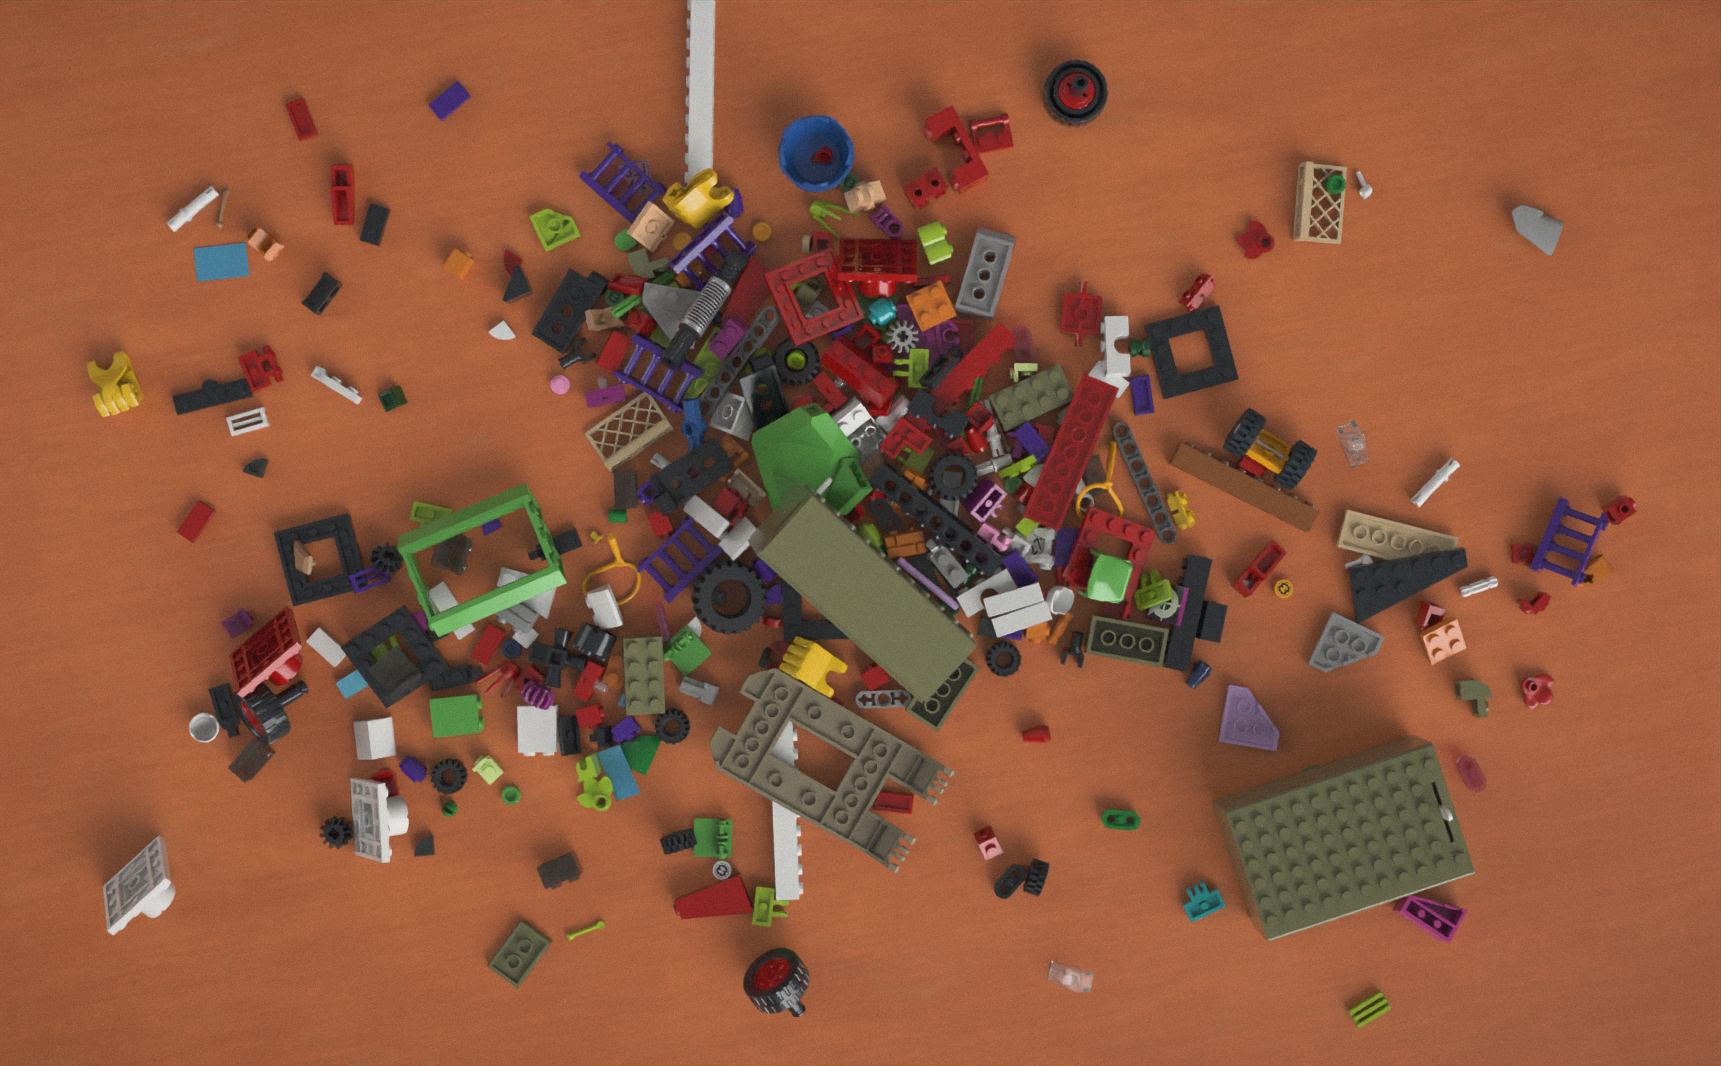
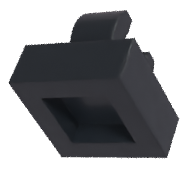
(602, 736)

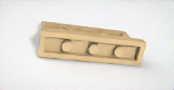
(1303, 204)
(634, 446)

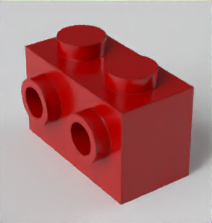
(925, 188)

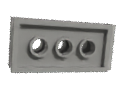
(986, 244)

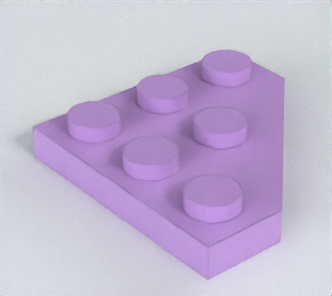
(1246, 721)

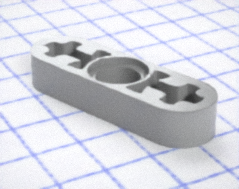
(878, 705)

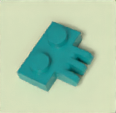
(1202, 902)

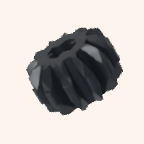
(386, 559)
(335, 839)

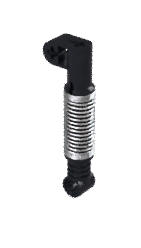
(702, 312)

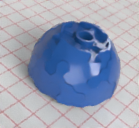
(803, 140)

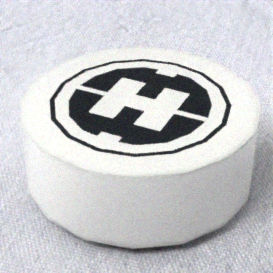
(722, 869)

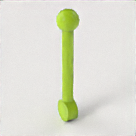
(600, 925)

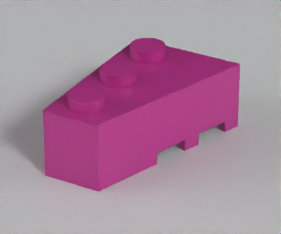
(1431, 916)

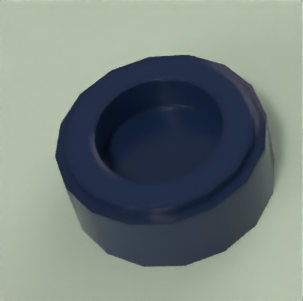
(512, 649)

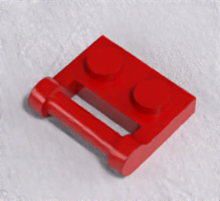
(992, 140)

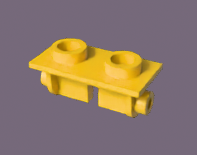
(1185, 515)

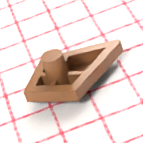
(303, 558)

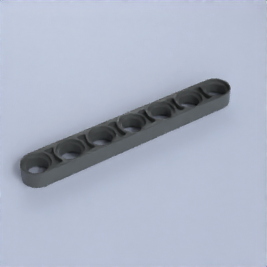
(740, 351)
(1151, 489)

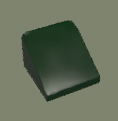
(393, 398)

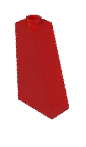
(749, 293)
(716, 899)

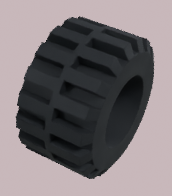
(804, 376)
(968, 484)

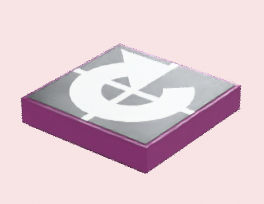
(1171, 610)

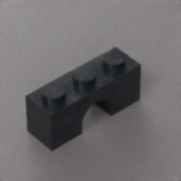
(923, 407)

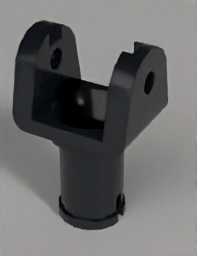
(575, 355)
(1074, 648)

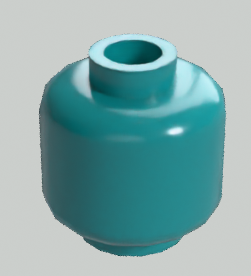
(882, 311)

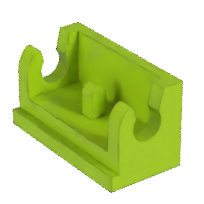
(590, 769)

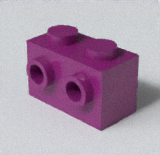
(729, 337)

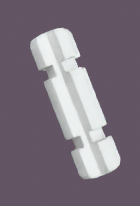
(1478, 586)

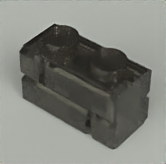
(559, 870)

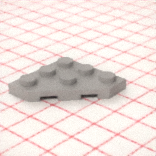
(668, 305)
(1343, 644)

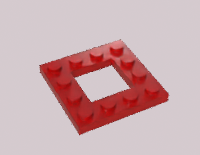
(779, 285)
(1087, 537)

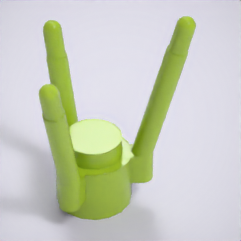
(821, 209)

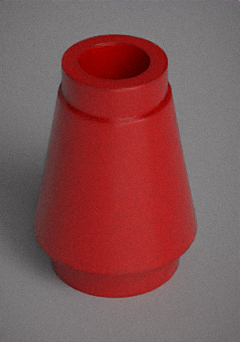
(976, 440)
(1037, 734)

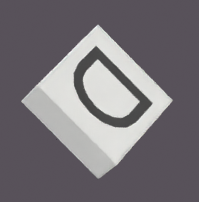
(816, 309)

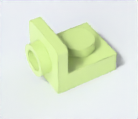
(1025, 369)
(488, 769)

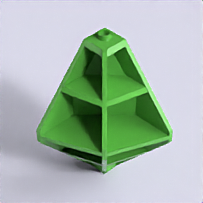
(800, 449)

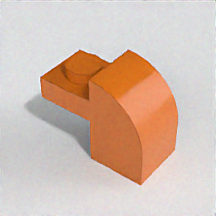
(264, 242)

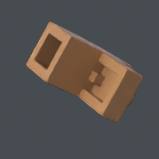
(603, 320)

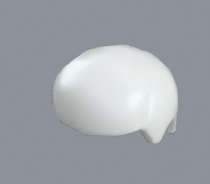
(1059, 599)
(204, 727)

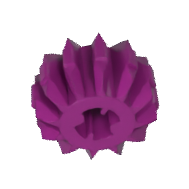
(538, 695)

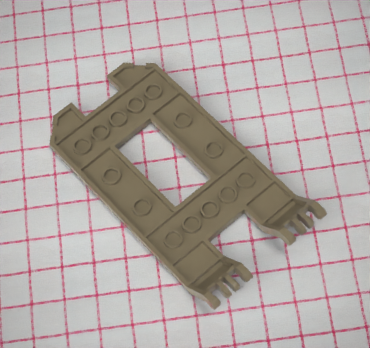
(841, 811)

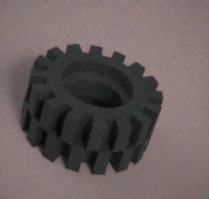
(1003, 647)
(663, 734)
(459, 770)
(678, 841)
(1036, 877)

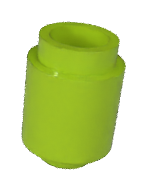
(871, 533)

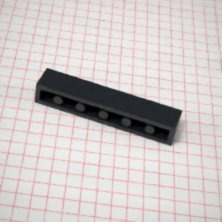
(1181, 638)

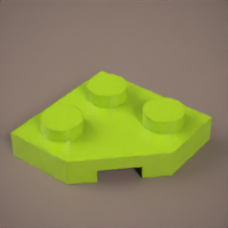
(554, 228)

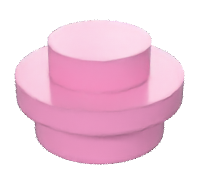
(560, 384)

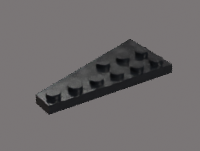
(1388, 582)

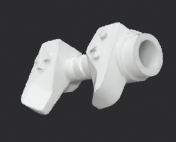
(1045, 559)

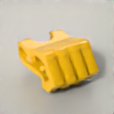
(698, 199)
(116, 385)
(811, 664)

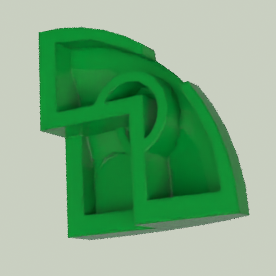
(640, 752)

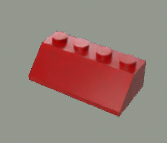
(859, 371)

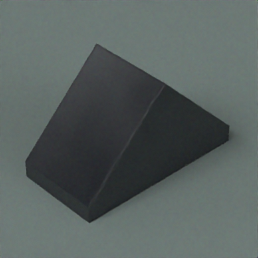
(518, 286)

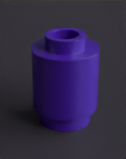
(736, 207)
(763, 570)
(413, 769)

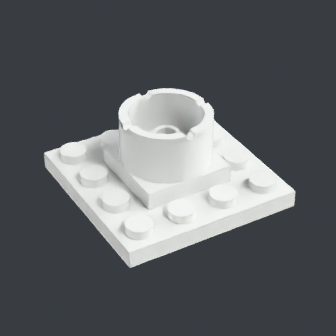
(376, 818)
(139, 887)

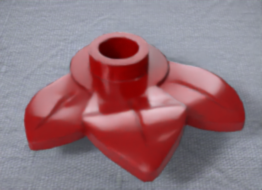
(1252, 240)
(741, 508)
(1539, 692)

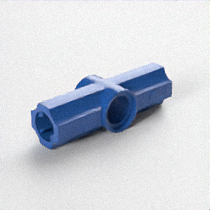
(694, 424)

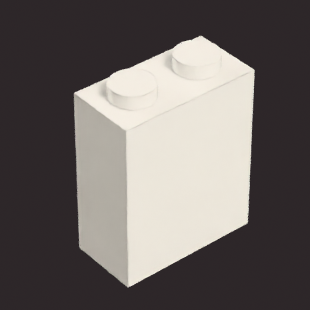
(538, 730)

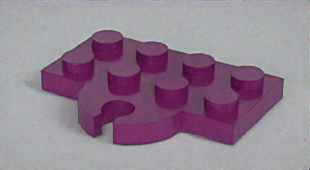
(929, 339)

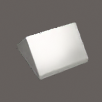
(374, 738)

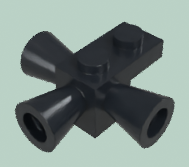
(557, 657)

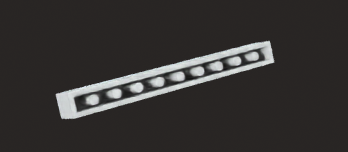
(700, 86)
(786, 828)

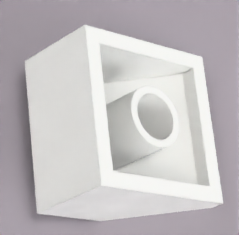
(733, 417)
(737, 540)
(605, 607)

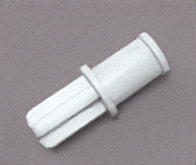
(994, 464)

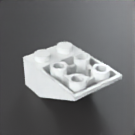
(859, 428)

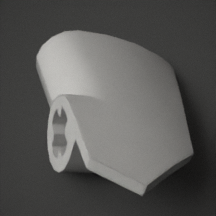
(1537, 227)

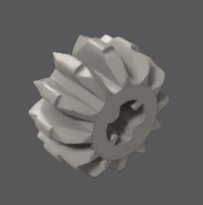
(907, 332)

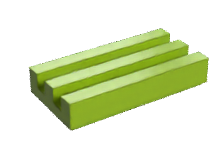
(1372, 1016)

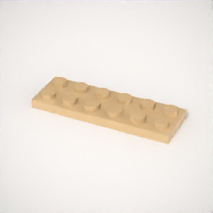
(1389, 538)

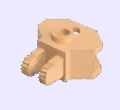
(864, 196)

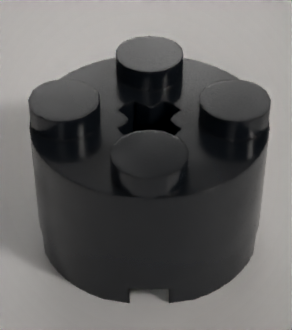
(594, 641)

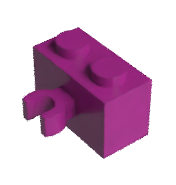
(984, 499)

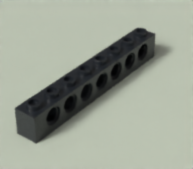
(933, 508)

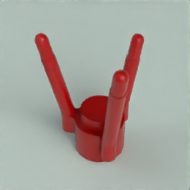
(510, 669)

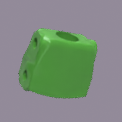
(1108, 577)

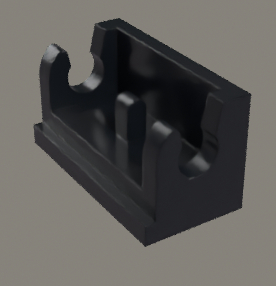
(322, 294)
(1211, 621)

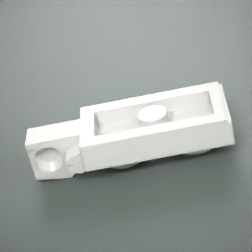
(335, 384)

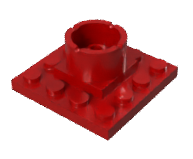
(877, 264)
(268, 654)

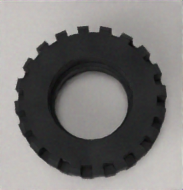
(747, 615)

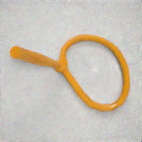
(1106, 485)
(619, 561)

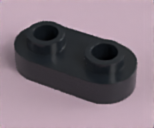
(885, 514)
(1010, 881)

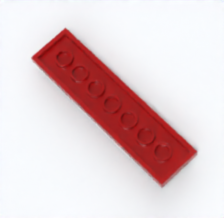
(1070, 452)

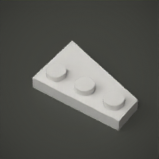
(540, 603)

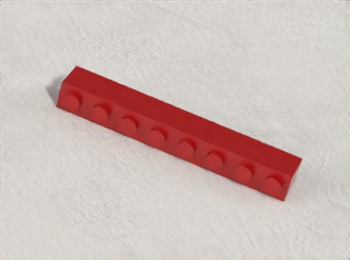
(966, 372)

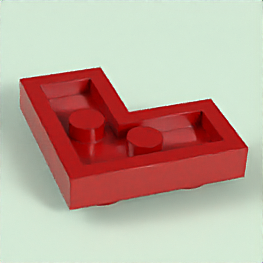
(903, 434)

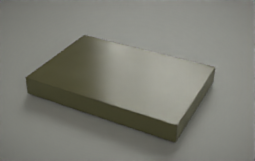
(519, 953)

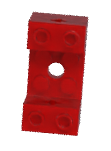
(947, 123)

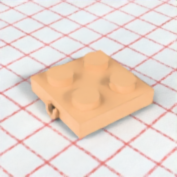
(650, 226)

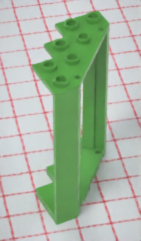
(501, 597)

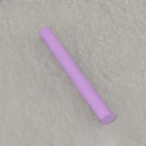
(927, 583)

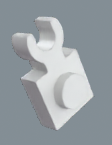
(1018, 541)

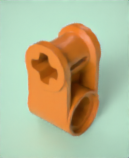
(1596, 570)

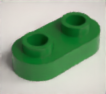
(1119, 821)

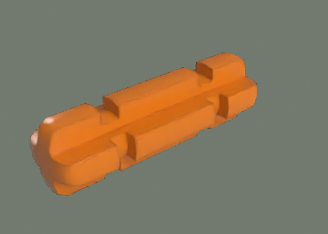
(1059, 628)

